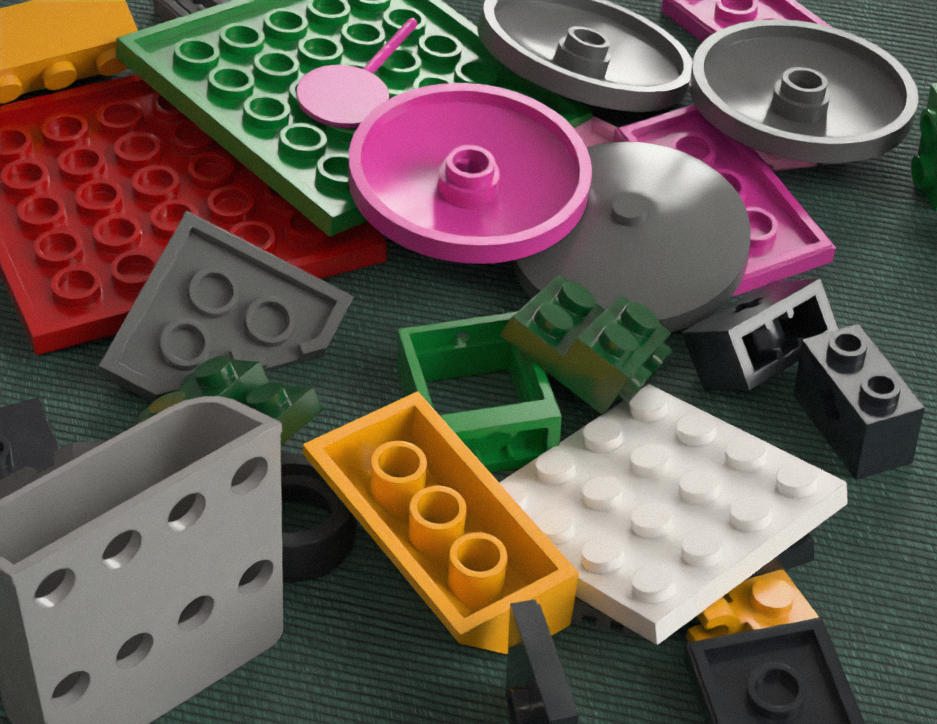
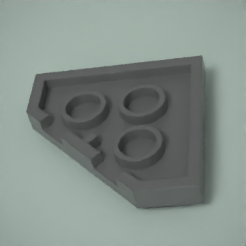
(217, 300)

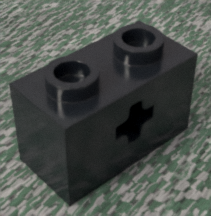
(758, 334)
(858, 401)

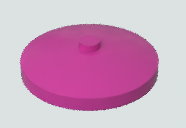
(469, 173)

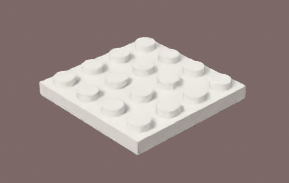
(669, 508)

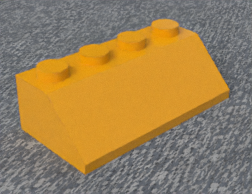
(59, 43)
(444, 521)

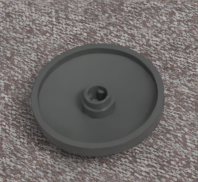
(588, 52)
(803, 91)
(655, 232)

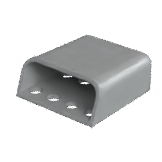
(142, 568)

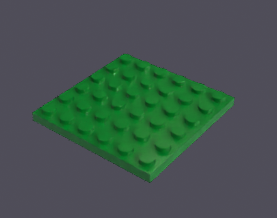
(241, 67)

